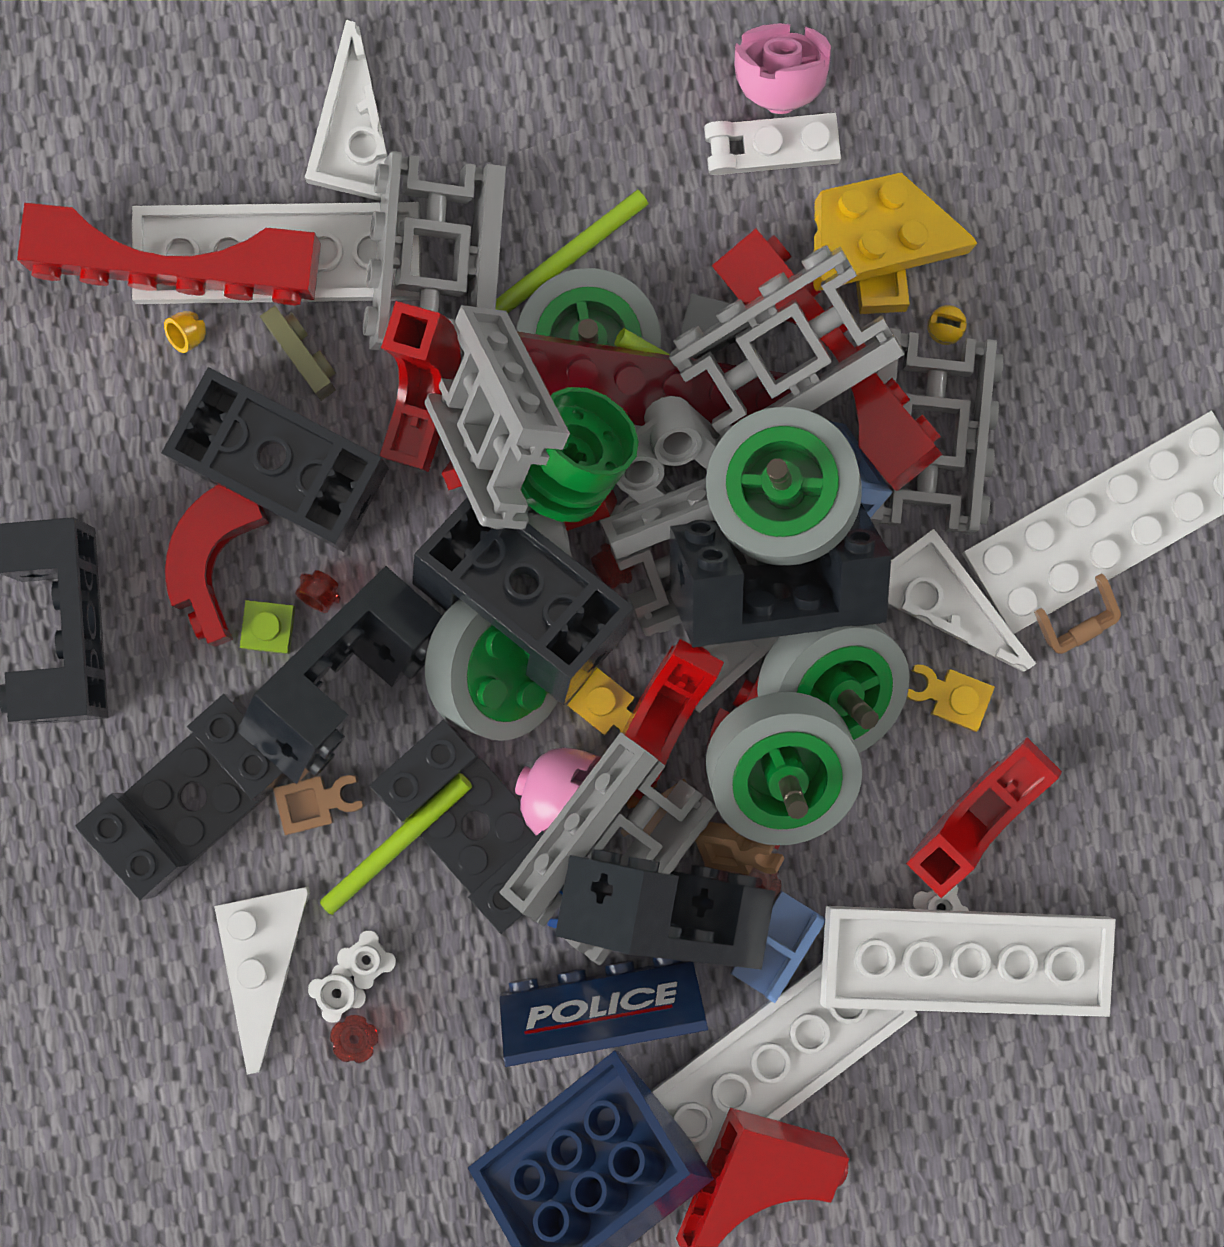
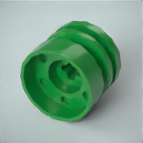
(592, 461)

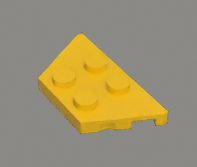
(885, 227)

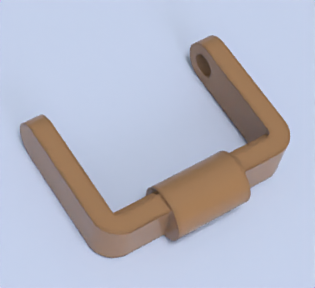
(1086, 630)

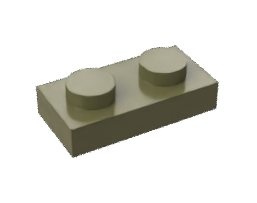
(289, 334)

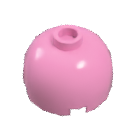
(782, 67)
(551, 784)

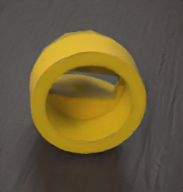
(184, 330)
(946, 332)

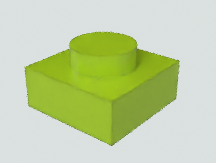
(267, 627)

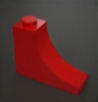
(756, 1167)

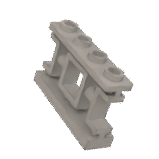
(473, 262)
(806, 386)
(495, 417)
(968, 435)
(648, 524)
(593, 819)

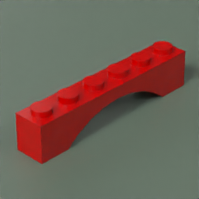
(269, 263)
(887, 432)

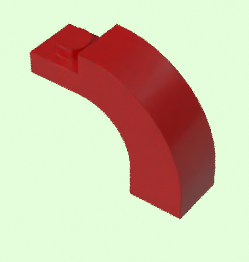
(425, 352)
(192, 553)
(671, 699)
(980, 815)

